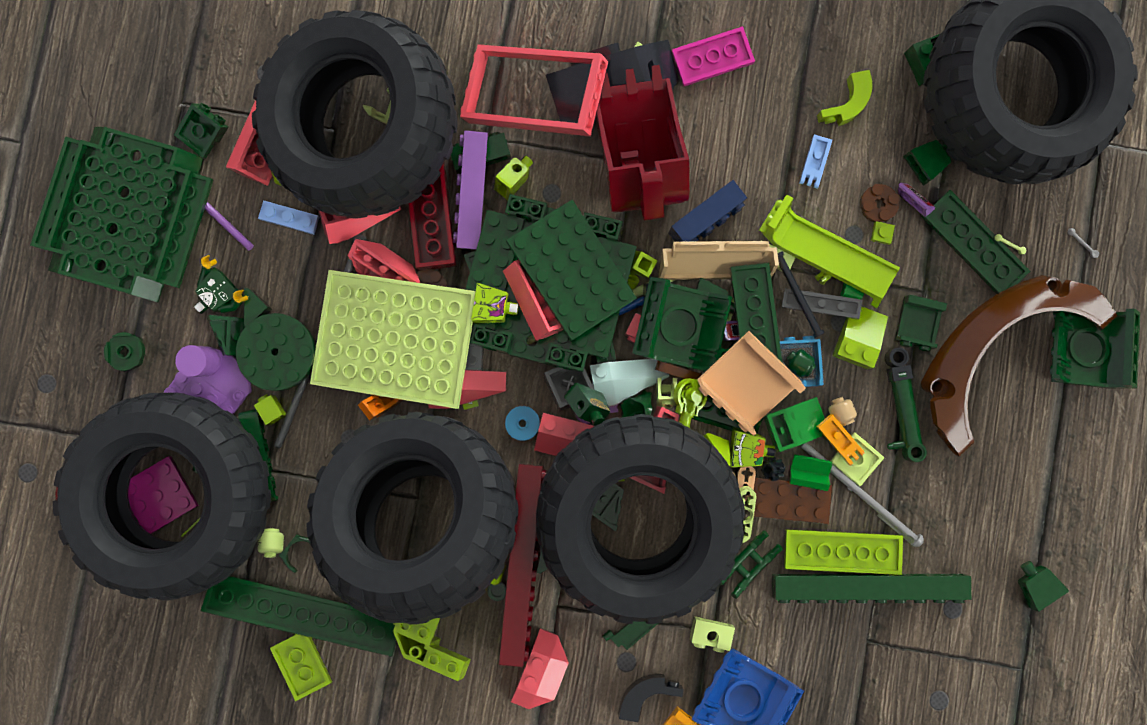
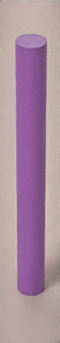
(229, 227)

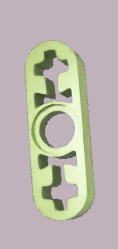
(749, 520)

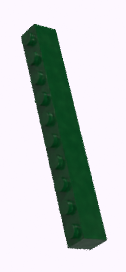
(871, 587)

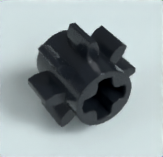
(773, 468)

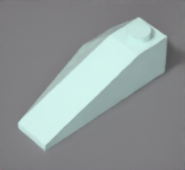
(624, 378)

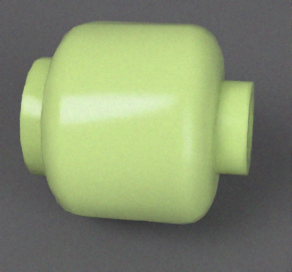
(271, 543)

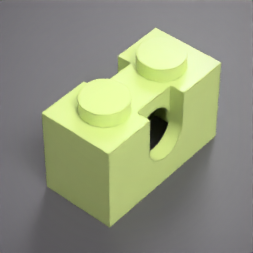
(702, 627)

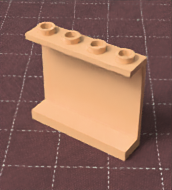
(748, 382)

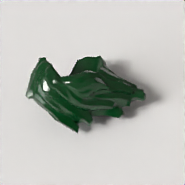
(637, 405)

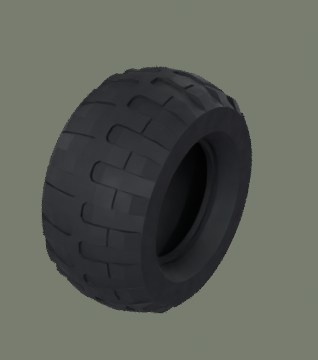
(1091, 73)
(306, 77)
(360, 480)
(97, 508)
(654, 585)

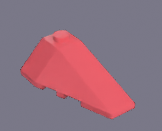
(342, 228)
(479, 385)

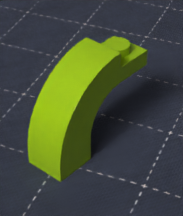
(859, 94)

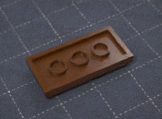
(791, 502)

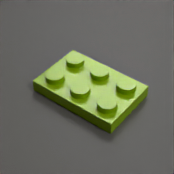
(301, 665)

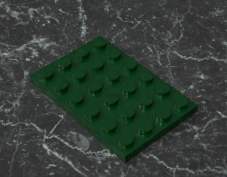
(571, 270)

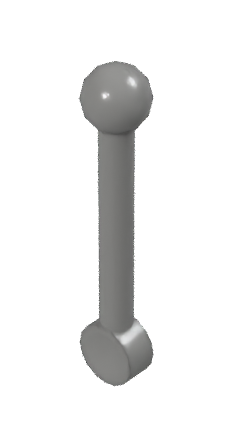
(1093, 253)

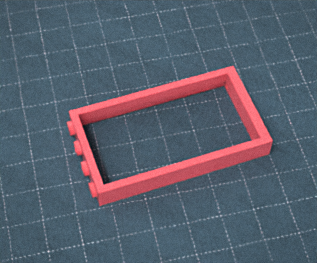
(589, 104)

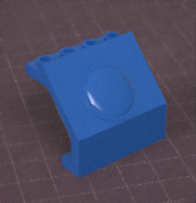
(747, 695)

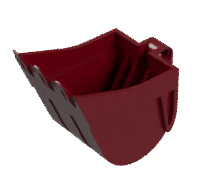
(644, 120)

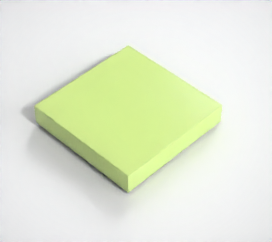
(863, 467)

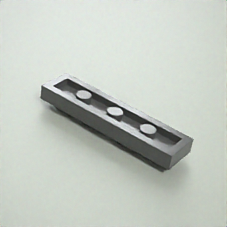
(825, 304)

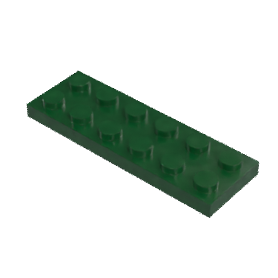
(975, 243)
(756, 304)

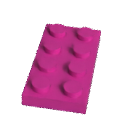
(713, 56)

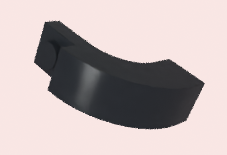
(642, 689)

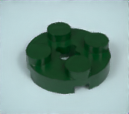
(133, 358)

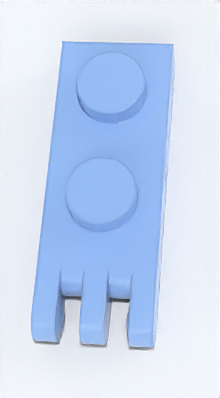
(815, 160)

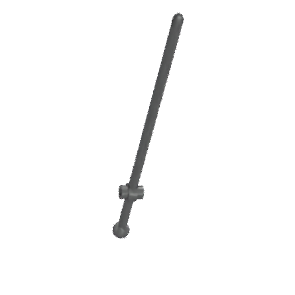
(301, 387)

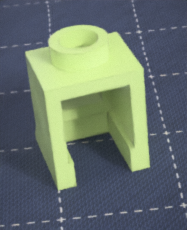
(665, 401)

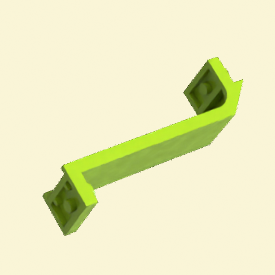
(828, 251)

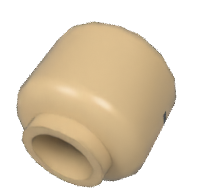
(843, 411)

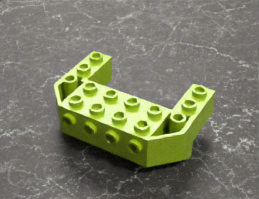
(422, 647)

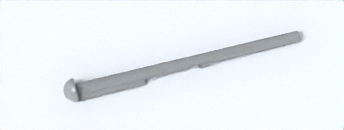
(887, 517)

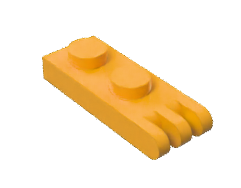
(840, 439)

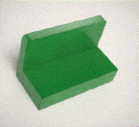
(810, 472)

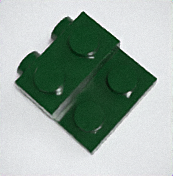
(201, 129)

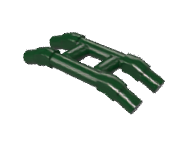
(761, 563)

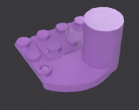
(210, 376)

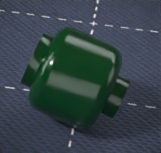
(800, 363)

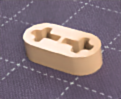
(750, 479)

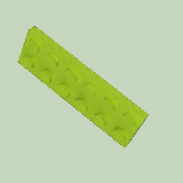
(843, 552)

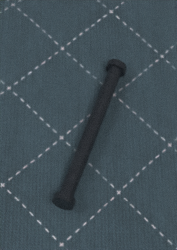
(799, 296)

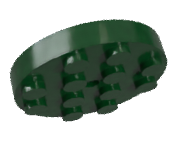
(259, 347)

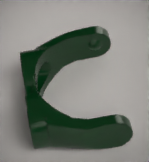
(284, 555)

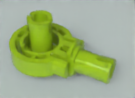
(688, 400)

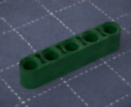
(253, 424)

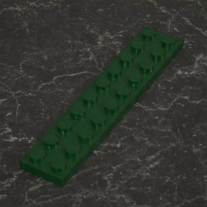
(299, 615)

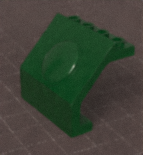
(681, 325)
(1096, 356)

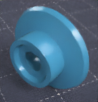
(515, 416)

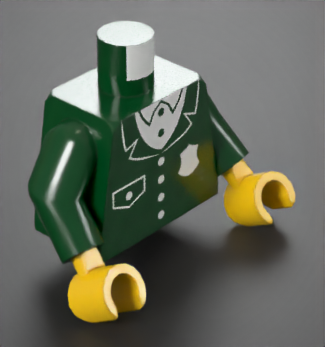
(216, 290)

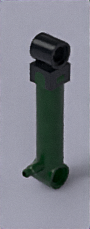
(900, 379)

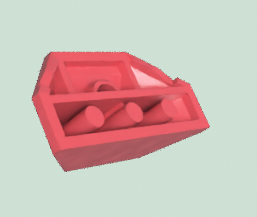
(379, 261)
(542, 672)

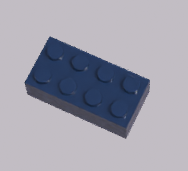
(708, 214)

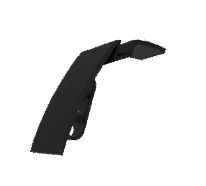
(570, 83)

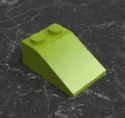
(861, 339)

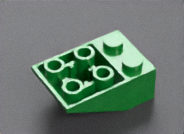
(794, 424)

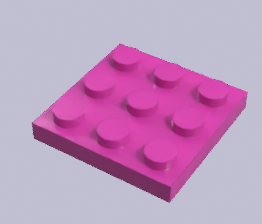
(160, 495)

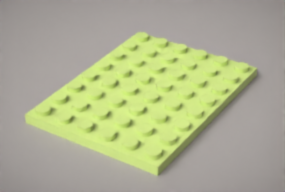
(393, 338)

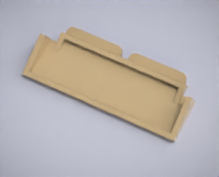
(714, 259)

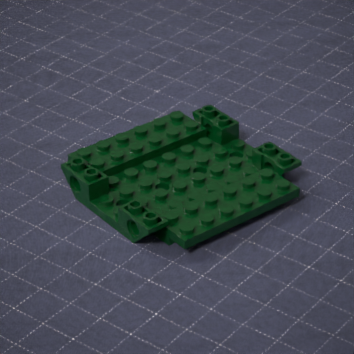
(153, 222)
(495, 255)

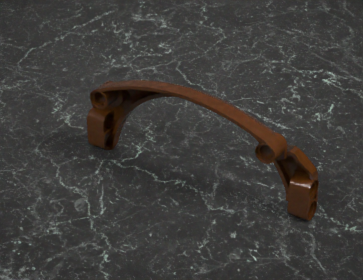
(961, 352)

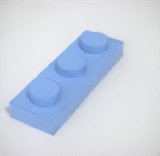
(288, 217)

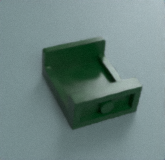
(919, 322)

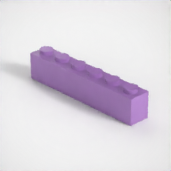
(472, 189)

